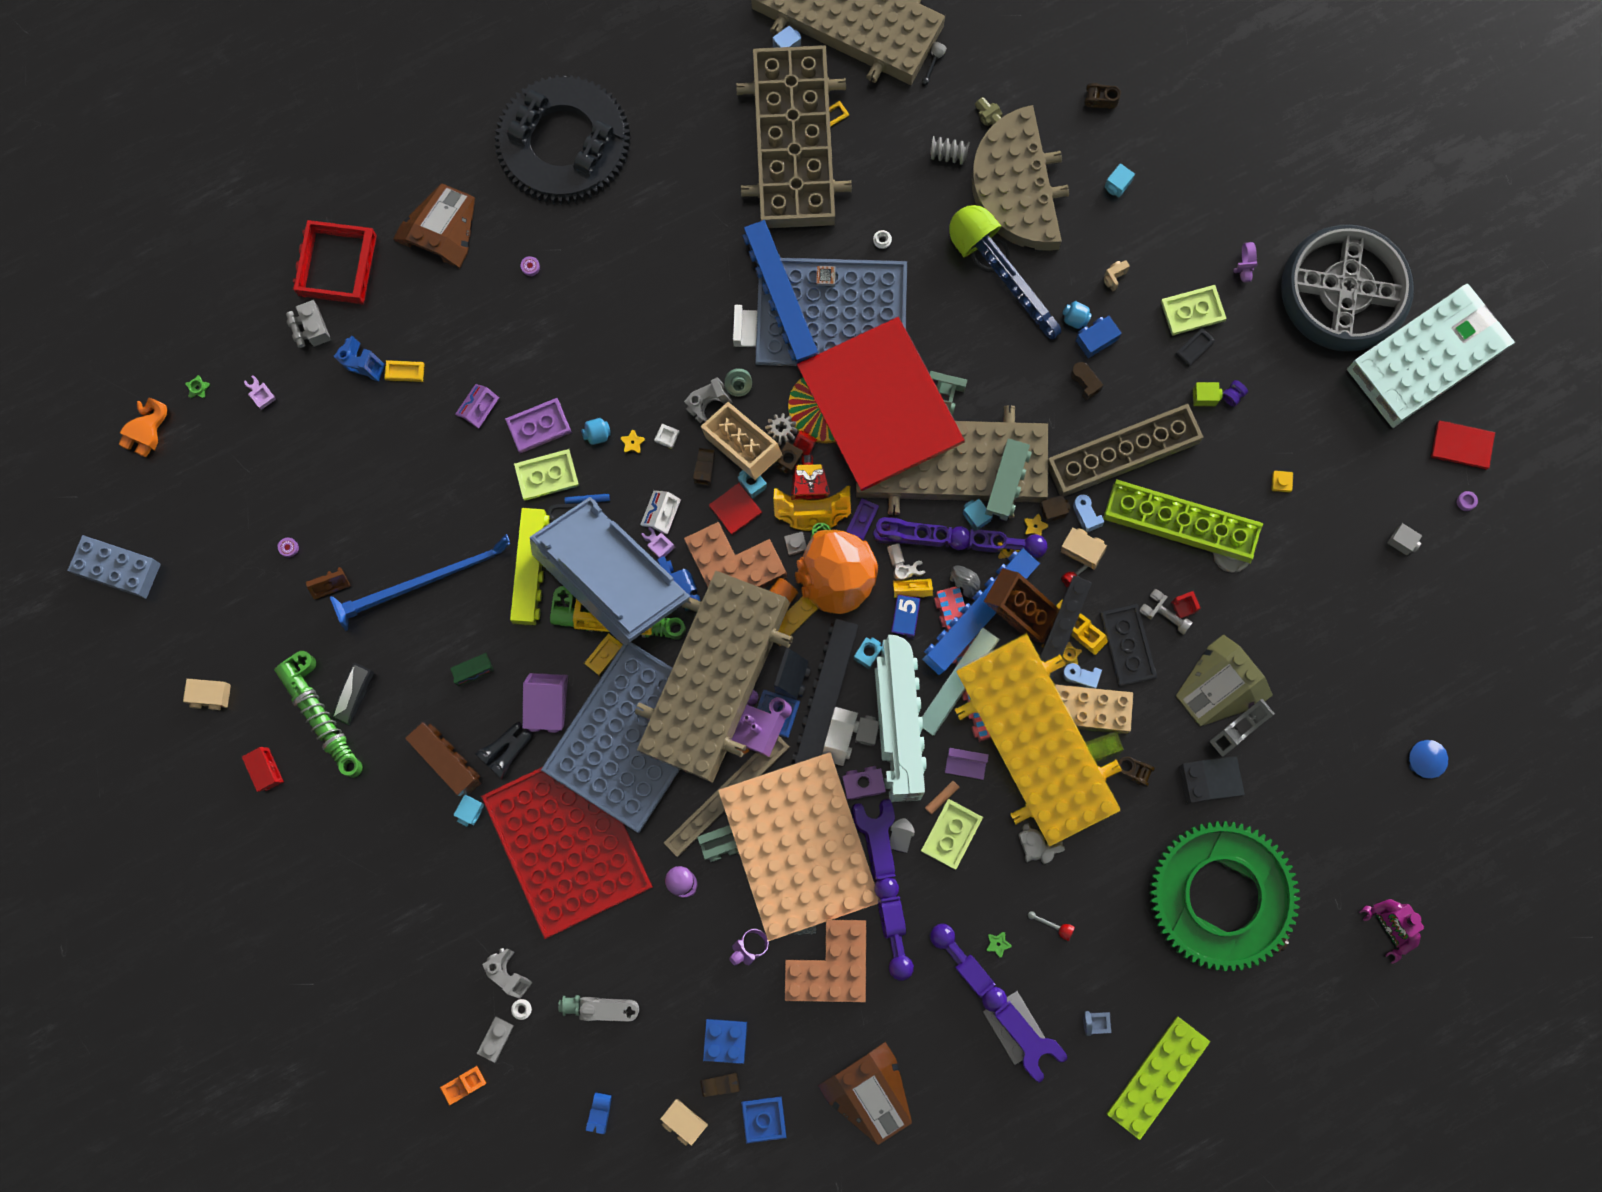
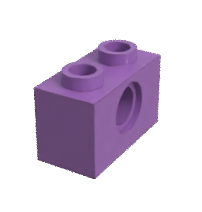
(854, 791)

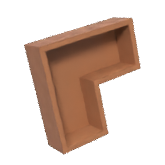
(713, 553)
(840, 976)

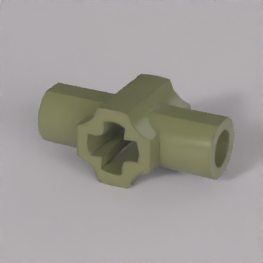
(988, 112)

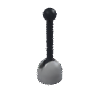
(937, 51)

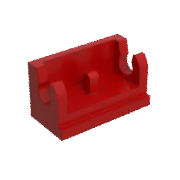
(262, 769)

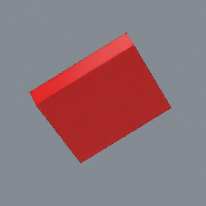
(735, 509)

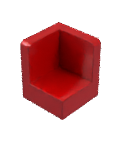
(1186, 605)

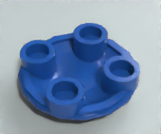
(1428, 759)

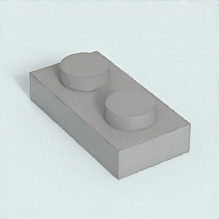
(495, 1039)

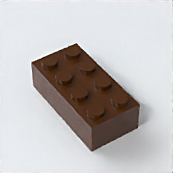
(1022, 605)
(443, 760)

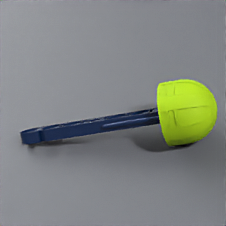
(972, 230)

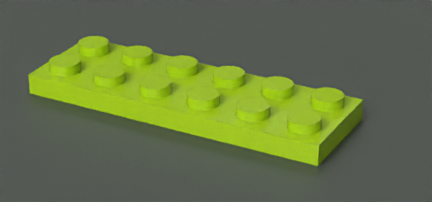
(1158, 1078)

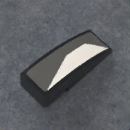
(352, 693)

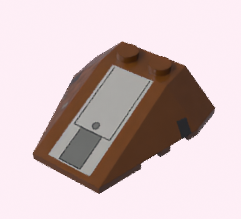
(440, 225)
(870, 1095)

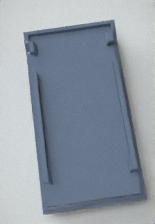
(607, 571)

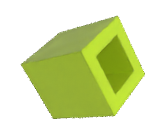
(1206, 394)

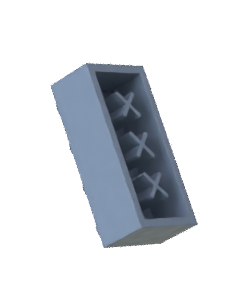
(114, 566)

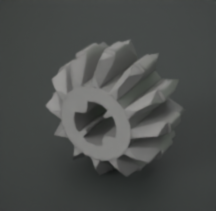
(788, 431)

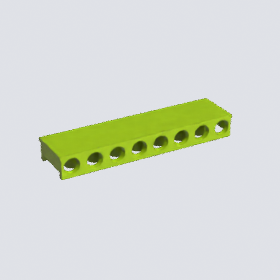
(1183, 521)

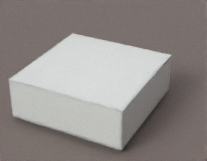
(667, 436)

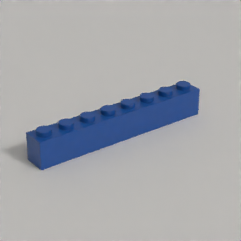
(780, 292)
(973, 617)

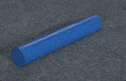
(578, 499)

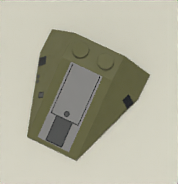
(1222, 683)

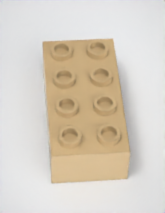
(741, 440)
(1098, 708)

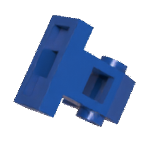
(367, 364)

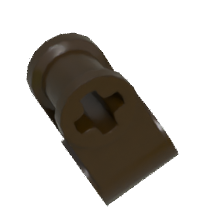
(1101, 96)
(1138, 771)

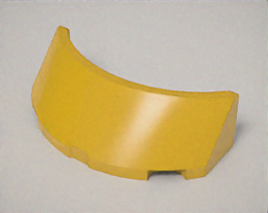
(807, 513)

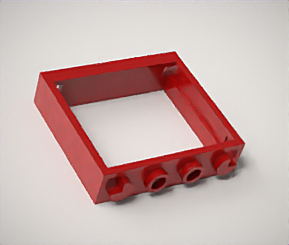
(363, 271)

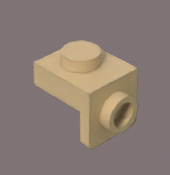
(1116, 270)

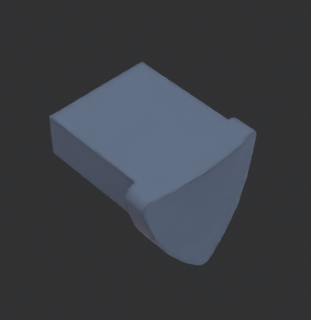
(1096, 1023)

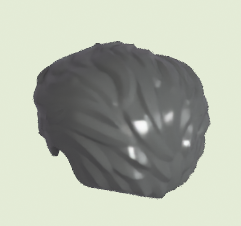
(966, 579)

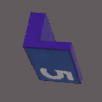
(906, 615)

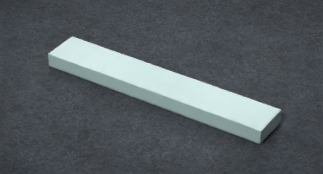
(953, 687)

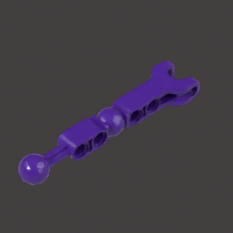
(958, 538)
(886, 886)
(995, 1001)

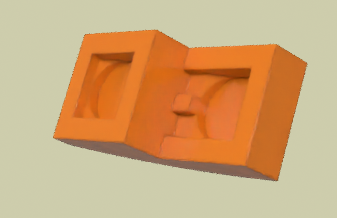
(463, 1085)

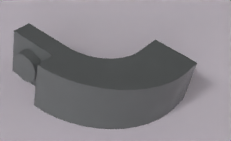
(1241, 727)

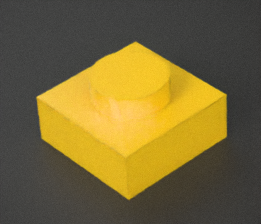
(1282, 481)

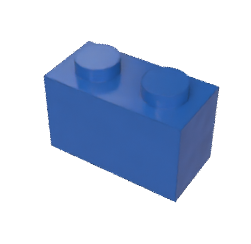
(1098, 336)

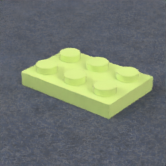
(1193, 310)
(546, 474)
(951, 834)

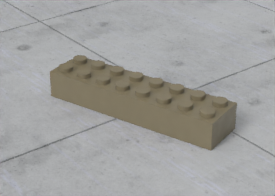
(1124, 450)

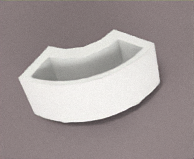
(840, 734)

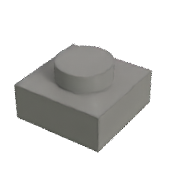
(795, 543)

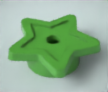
(192, 387)
(993, 944)

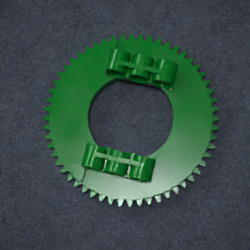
(1251, 858)

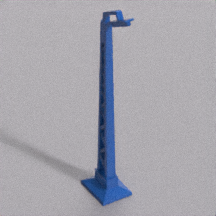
(350, 609)

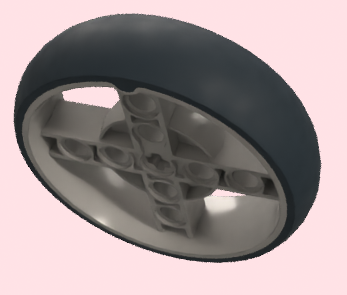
(1353, 239)

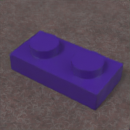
(862, 518)

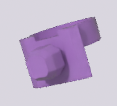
(1249, 261)
(741, 954)

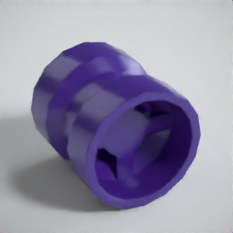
(1234, 393)

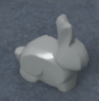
(1036, 847)

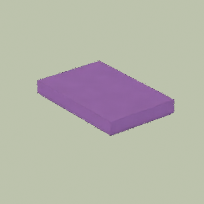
(538, 425)

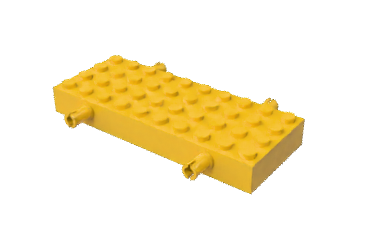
(1038, 740)

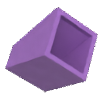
(544, 702)

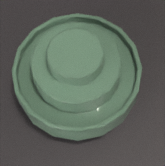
(738, 382)

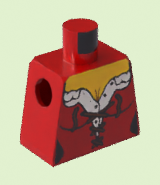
(809, 481)

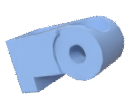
(1086, 515)
(1081, 677)

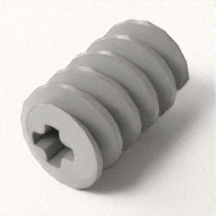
(949, 150)

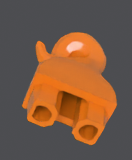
(144, 429)

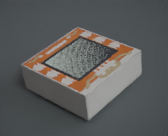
(825, 276)

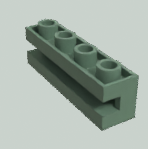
(1008, 478)
(718, 843)

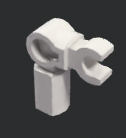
(902, 571)

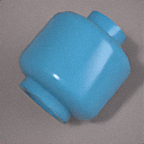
(1076, 315)
(596, 431)

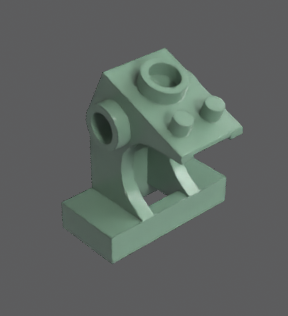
(947, 385)

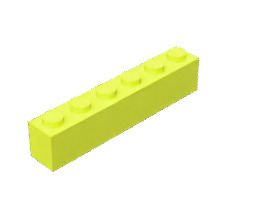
(528, 570)

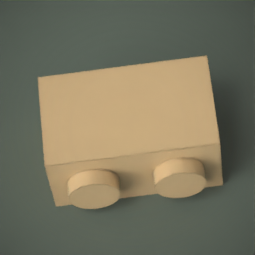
(1083, 548)
(206, 693)
(683, 1122)

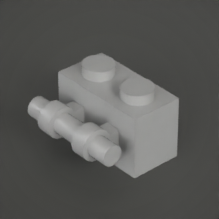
(312, 322)

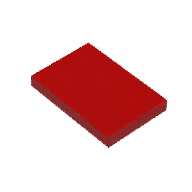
(1463, 445)

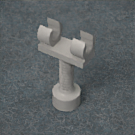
(1158, 596)

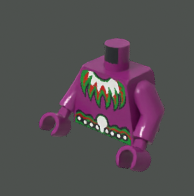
(1400, 923)

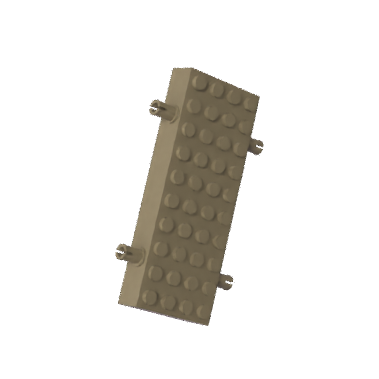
(881, 33)
(793, 137)
(972, 467)
(714, 676)

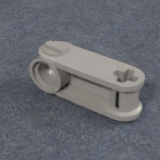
(607, 1009)

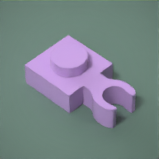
(261, 394)
(658, 544)

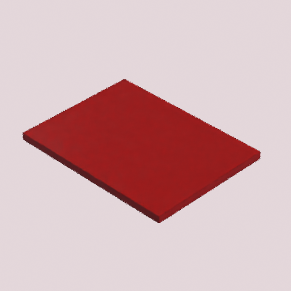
(880, 403)
(564, 851)

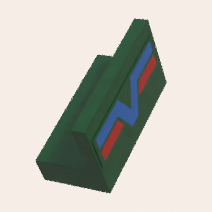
(471, 669)

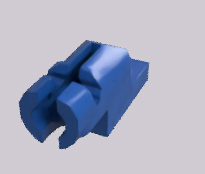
(682, 578)

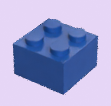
(725, 1041)

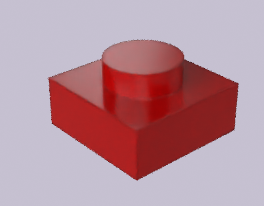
(805, 442)

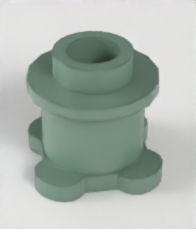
(570, 1005)

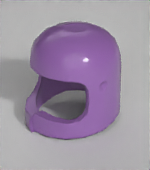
(680, 881)

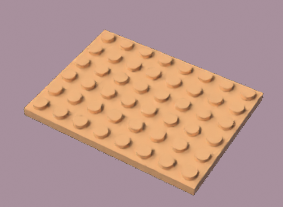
(799, 846)

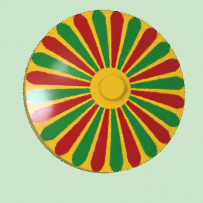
(807, 414)

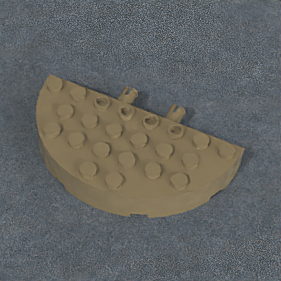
(1014, 181)

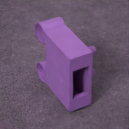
(761, 729)

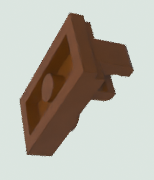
(327, 584)

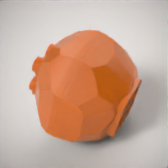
(837, 571)

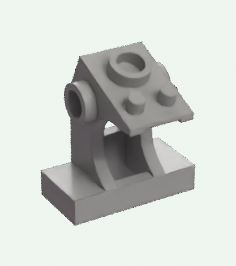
(705, 395)
(512, 985)

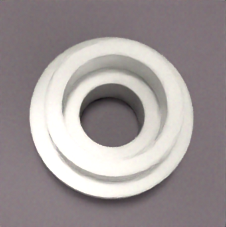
(882, 234)
(514, 1009)

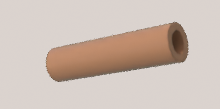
(942, 797)

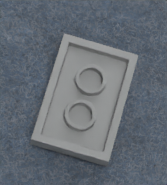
(1011, 1047)

